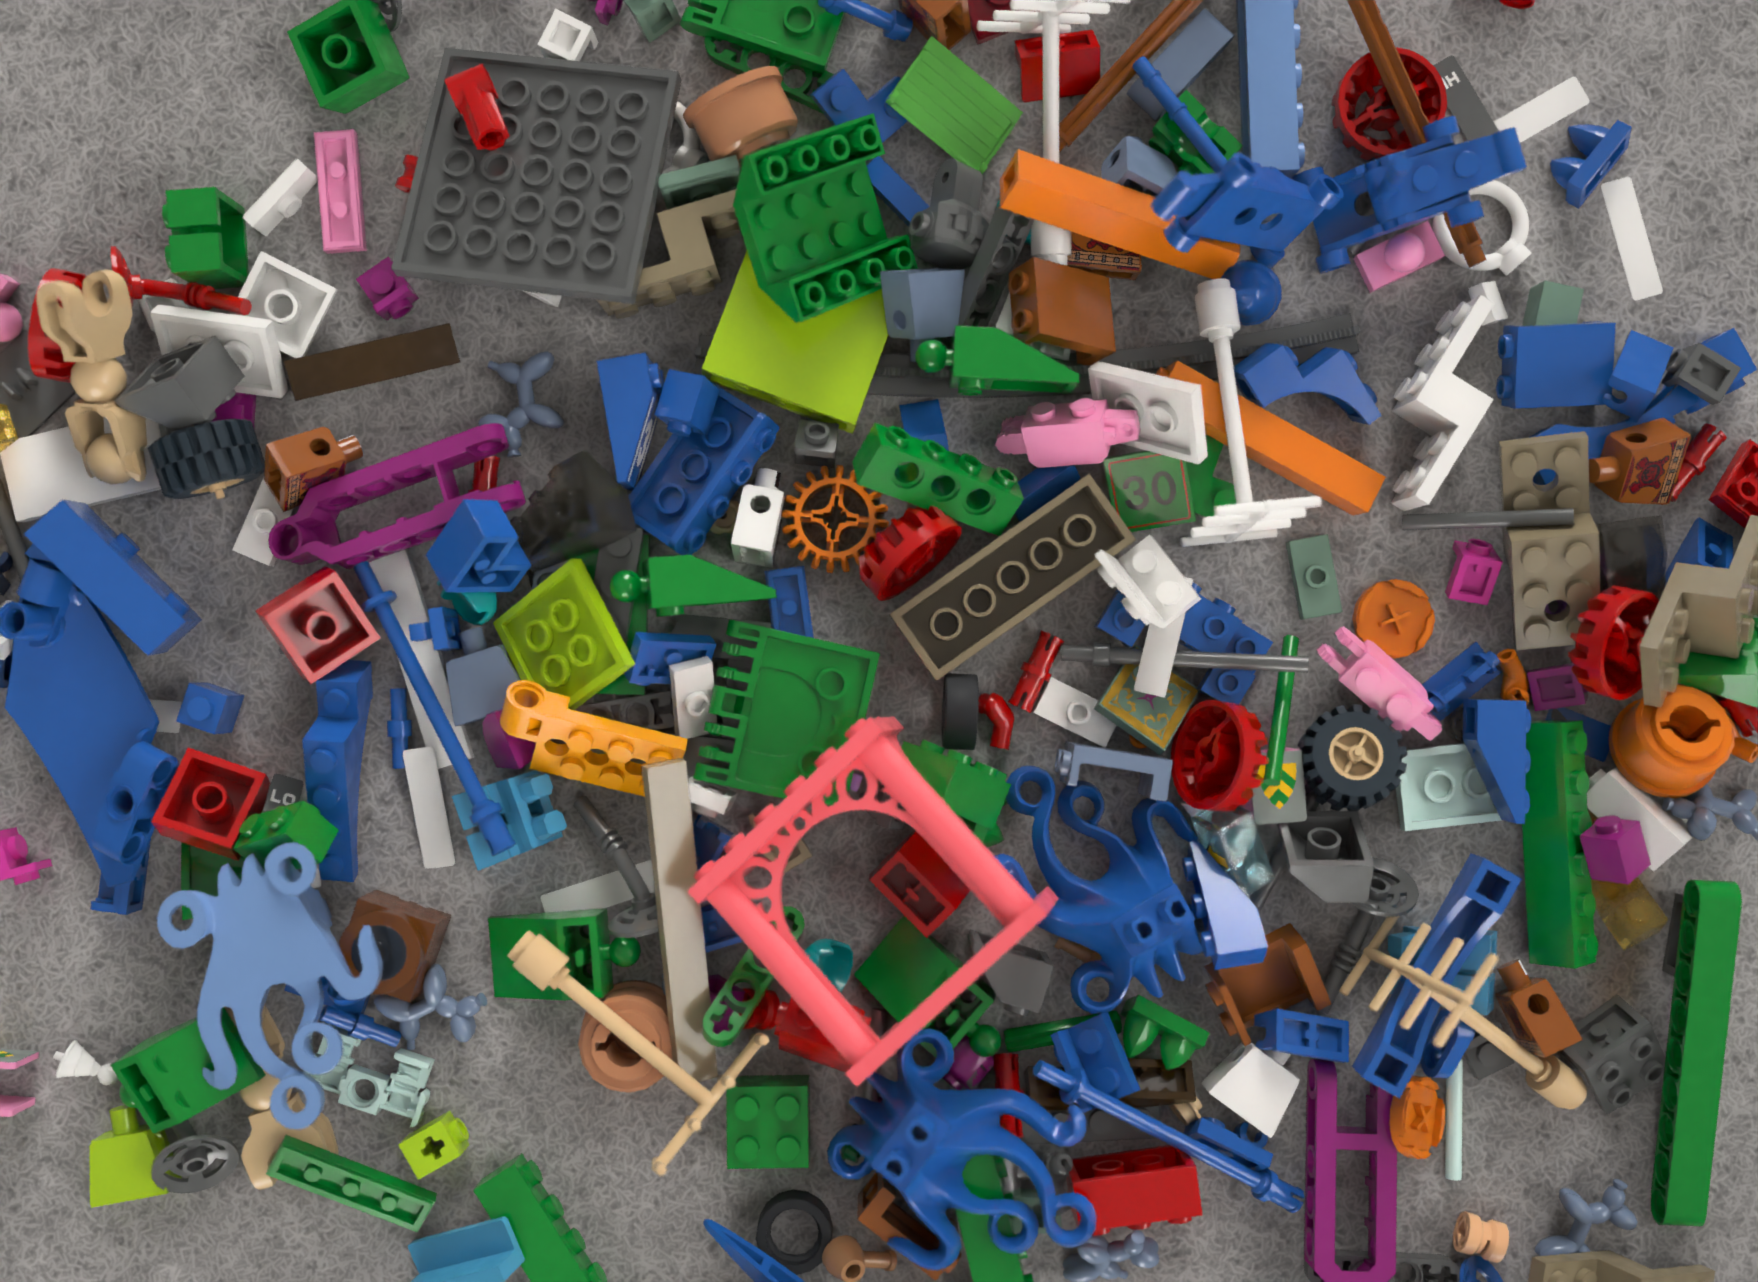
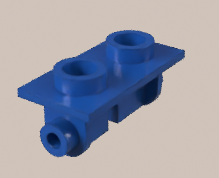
(1460, 679)

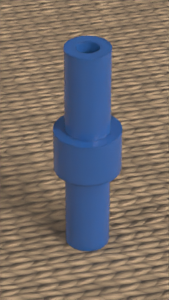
(399, 726)
(360, 1026)

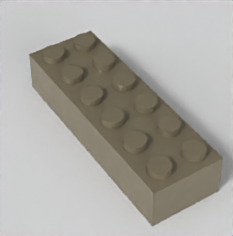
(1011, 577)

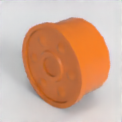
(1672, 746)

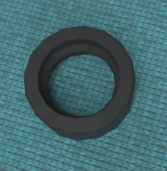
(960, 711)
(801, 1201)

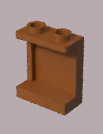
(1062, 308)
(1277, 983)
(888, 1220)

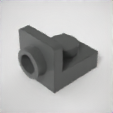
(1701, 372)
(1485, 1057)

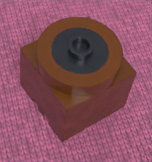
(405, 936)

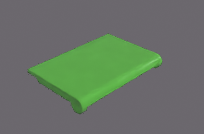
(954, 106)

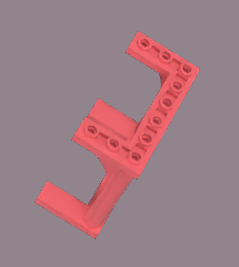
(877, 753)

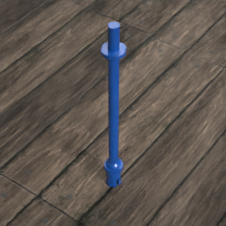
(484, 811)
(1264, 1183)

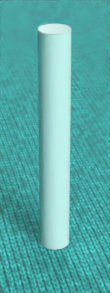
(1453, 1124)

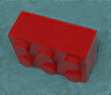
(1137, 1187)

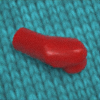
(1000, 715)

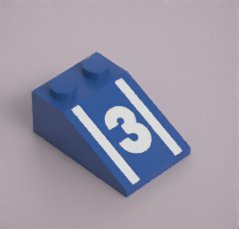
(630, 398)

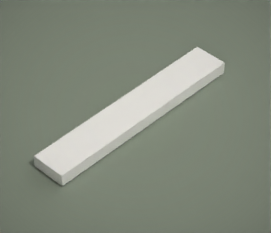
(398, 574)

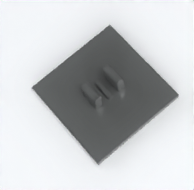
(28, 397)

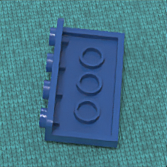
(699, 474)

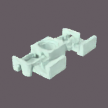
(404, 1087)

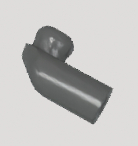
(1059, 1166)

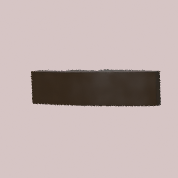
(371, 362)
(1156, 1085)

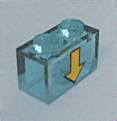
(1235, 846)

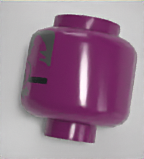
(967, 1067)

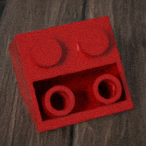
(920, 883)

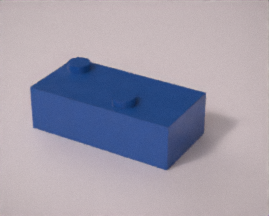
(113, 576)

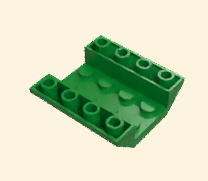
(816, 220)

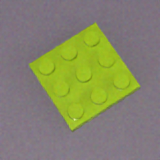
(565, 636)

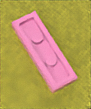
(340, 191)

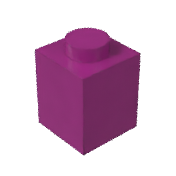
(1615, 849)

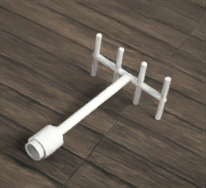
(1047, 240)
(1246, 520)

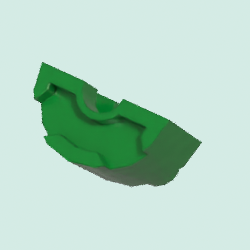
(1177, 147)

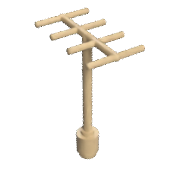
(545, 966)
(1544, 1075)

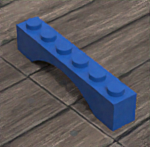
(1664, 405)
(1467, 914)

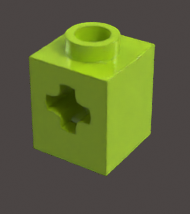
(426, 1157)

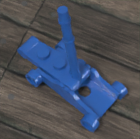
(1413, 187)
(1220, 201)

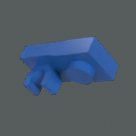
(441, 628)
(1232, 1144)

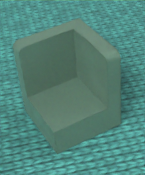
(1552, 304)

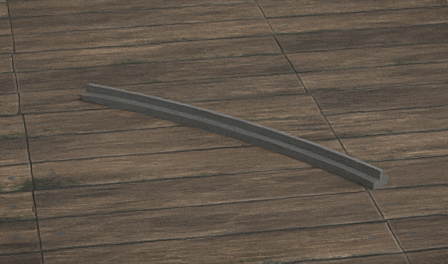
(903, 377)

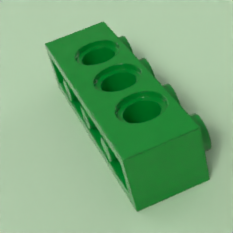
(987, 508)

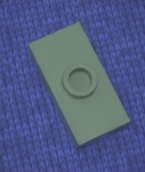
(1314, 577)

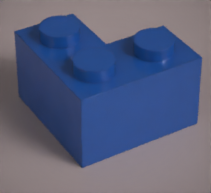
(478, 550)

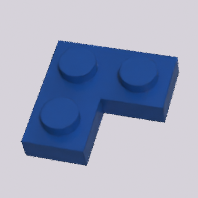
(844, 102)

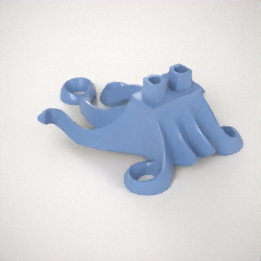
(264, 935)

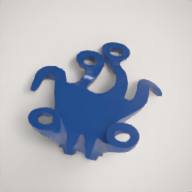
(1128, 914)
(927, 1136)

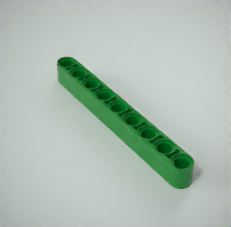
(1695, 1051)

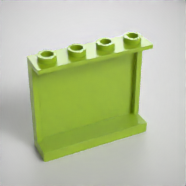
(804, 367)

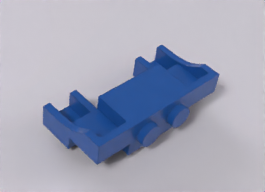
(1205, 628)

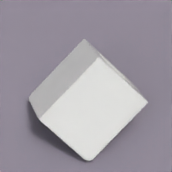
(566, 37)

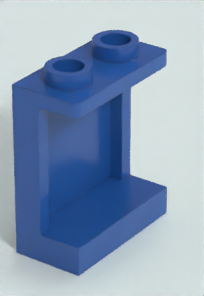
(1556, 364)

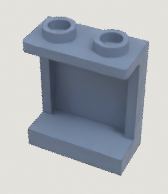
(1154, 769)

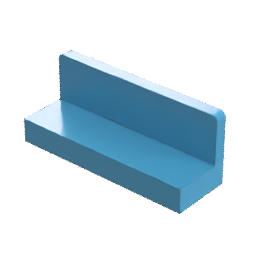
(468, 1254)

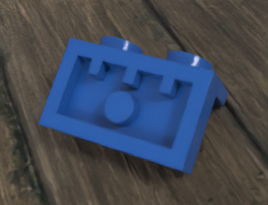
(658, 650)
(1099, 1053)

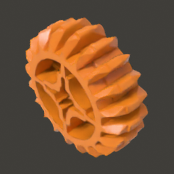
(800, 515)

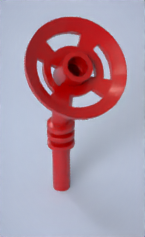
(192, 293)

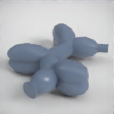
(545, 416)
(1702, 807)
(434, 989)
(1585, 1215)
(1100, 1257)

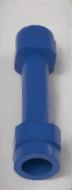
(894, 24)

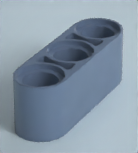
(1184, 60)

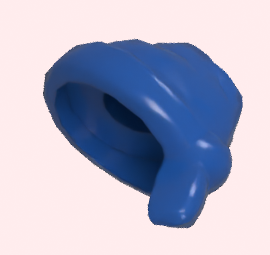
(1256, 291)

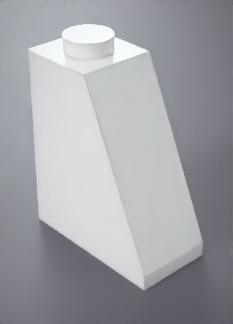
(1615, 795)

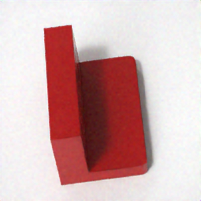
(1077, 64)

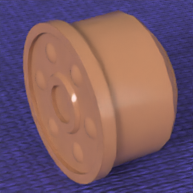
(743, 115)
(607, 1056)

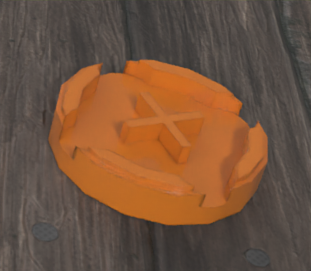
(1394, 617)
(1417, 1118)

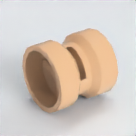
(1481, 1237)

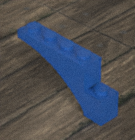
(334, 760)

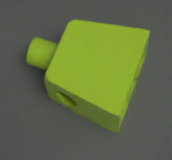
(124, 1160)

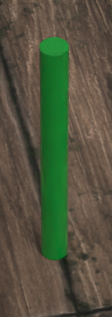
(1280, 716)

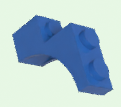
(1331, 372)

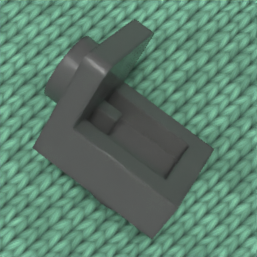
(816, 443)

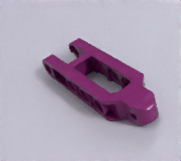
(313, 529)
(1322, 1140)

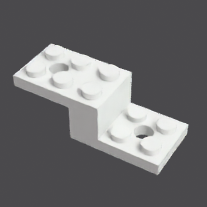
(1440, 404)

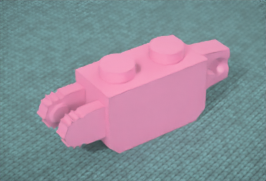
(1067, 432)
(1382, 684)

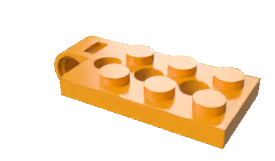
(543, 715)

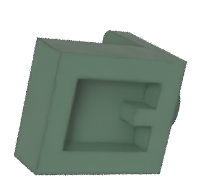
(653, 16)

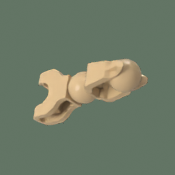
(92, 336)
(266, 1131)

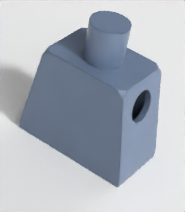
(1138, 167)
(922, 303)
(479, 678)

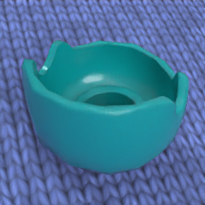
(472, 606)
(833, 960)

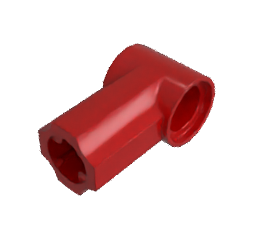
(476, 101)

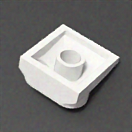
(289, 299)

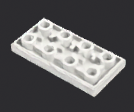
(50, 468)

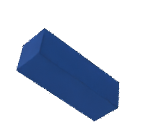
(894, 191)
(1043, 486)

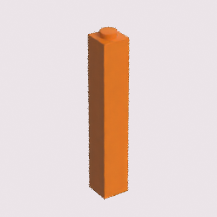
(1104, 213)
(1287, 448)

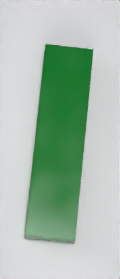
(351, 1183)

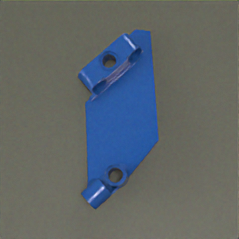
(85, 717)

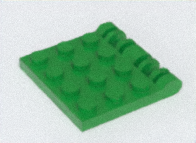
(780, 28)
(794, 708)

